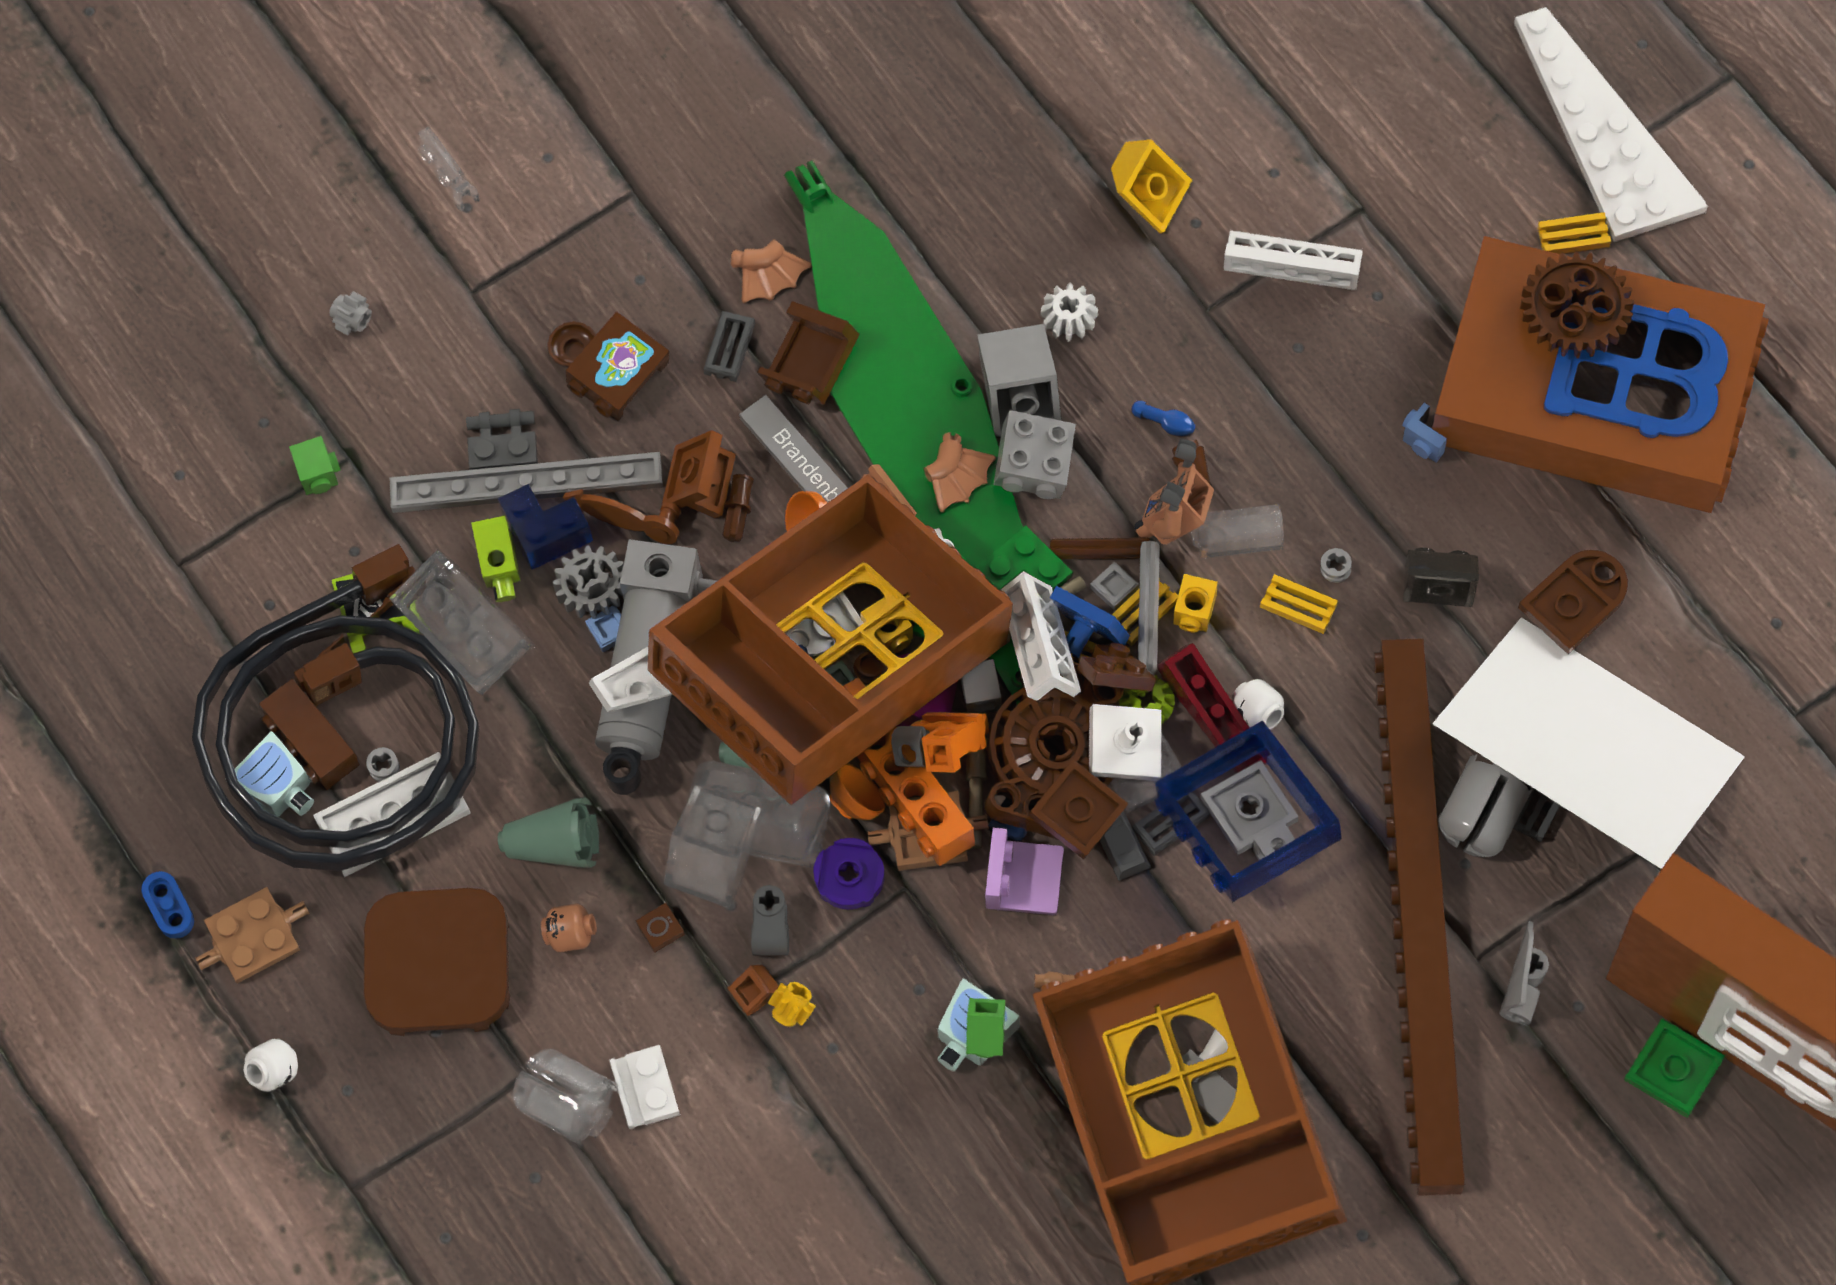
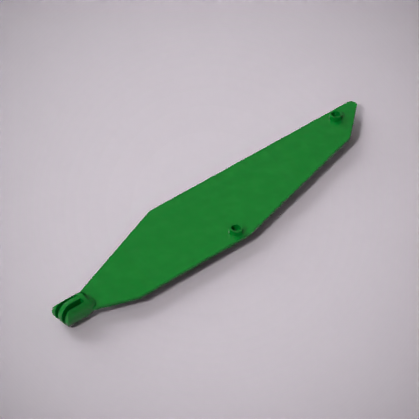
(903, 378)

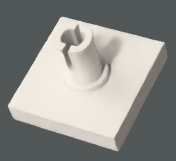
(1125, 742)

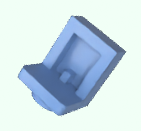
(1422, 438)

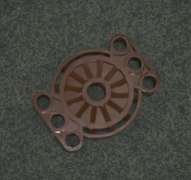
(1024, 763)

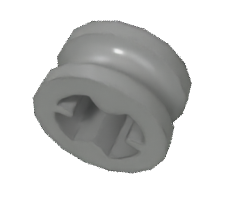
(1332, 574)
(381, 755)

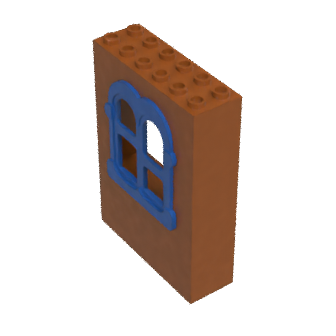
(1516, 401)

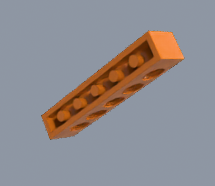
(942, 841)

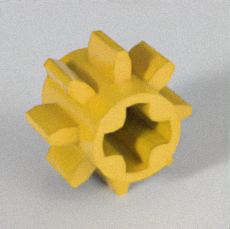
(791, 1004)

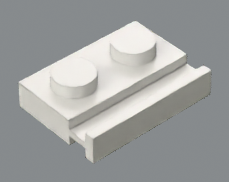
(644, 1087)

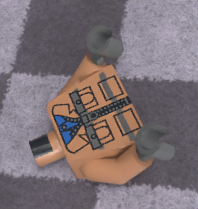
(1180, 503)

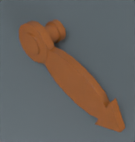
(659, 528)

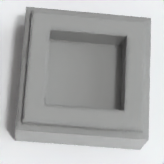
(1114, 586)

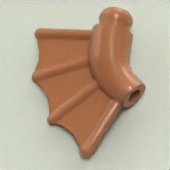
(767, 270)
(957, 471)

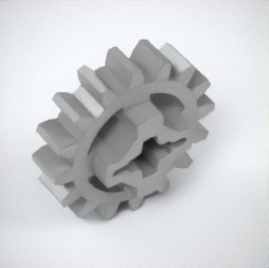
(588, 578)

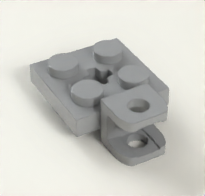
(1265, 829)

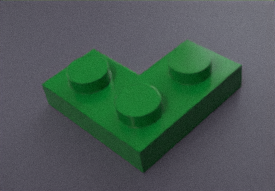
(1027, 554)

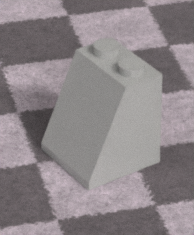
(1019, 374)

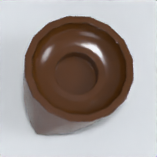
(568, 342)

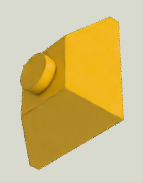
(1150, 181)

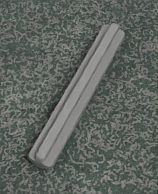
(1149, 605)

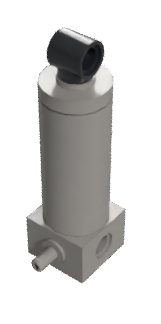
(653, 585)

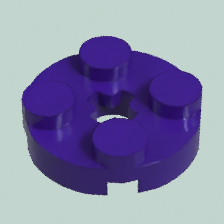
(854, 893)

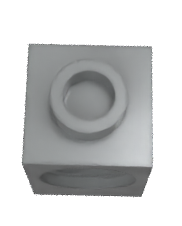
(981, 688)

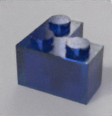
(544, 533)

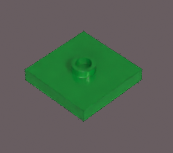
(1674, 1068)

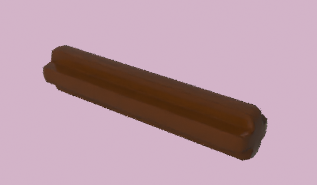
(1097, 548)

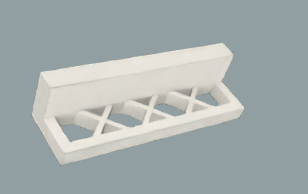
(1292, 265)
(1039, 638)

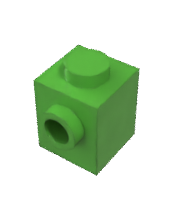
(315, 465)
(985, 1027)

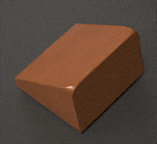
(753, 988)

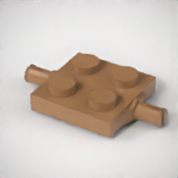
(905, 843)
(252, 935)

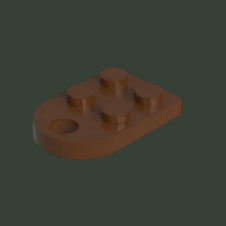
(1574, 599)

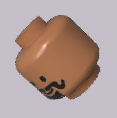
(568, 928)

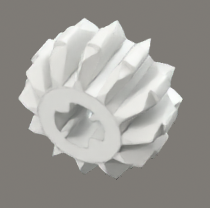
(1069, 312)

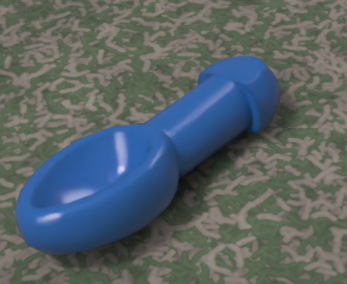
(1172, 421)

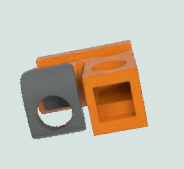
(941, 740)

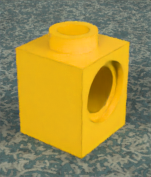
(1195, 590)
(896, 640)

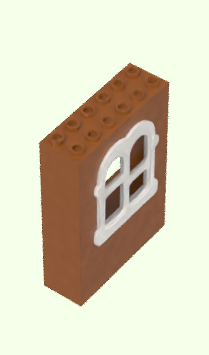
(1735, 983)

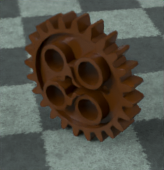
(1560, 281)

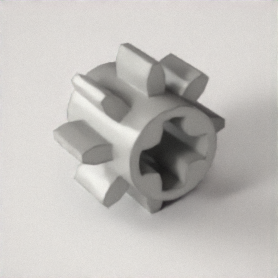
(350, 313)

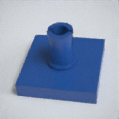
(1087, 620)

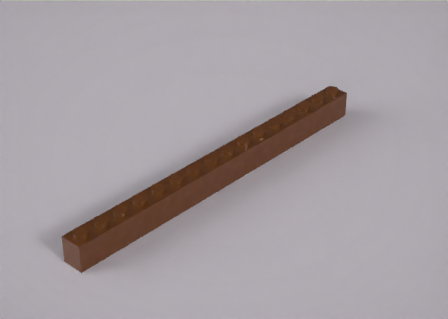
(1420, 919)

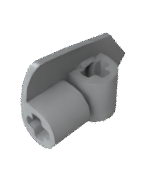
(1521, 991)

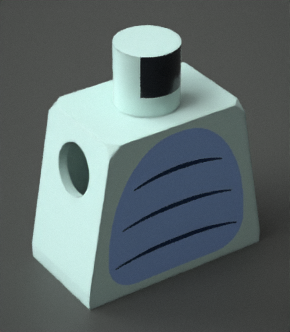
(275, 778)
(953, 1026)

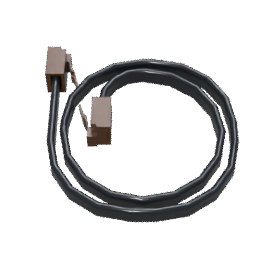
(322, 679)

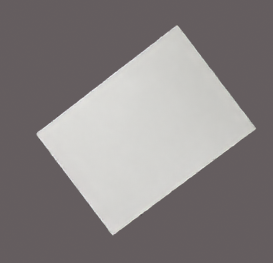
(1590, 742)

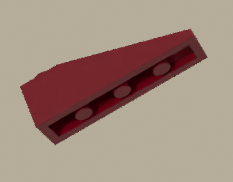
(1204, 698)

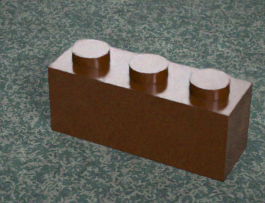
(308, 735)

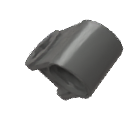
(770, 927)

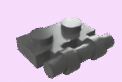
(501, 449)

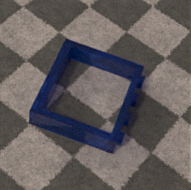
(1217, 762)

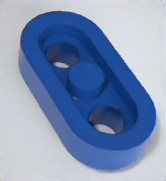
(169, 906)

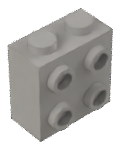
(1034, 455)

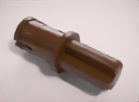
(737, 507)

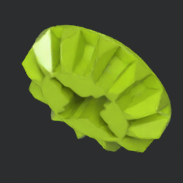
(1160, 694)

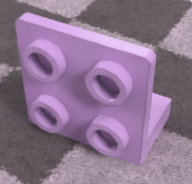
(1023, 875)

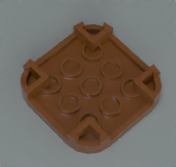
(436, 960)

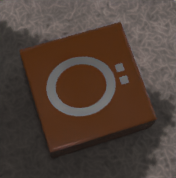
(660, 927)

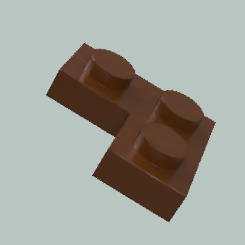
(1116, 668)

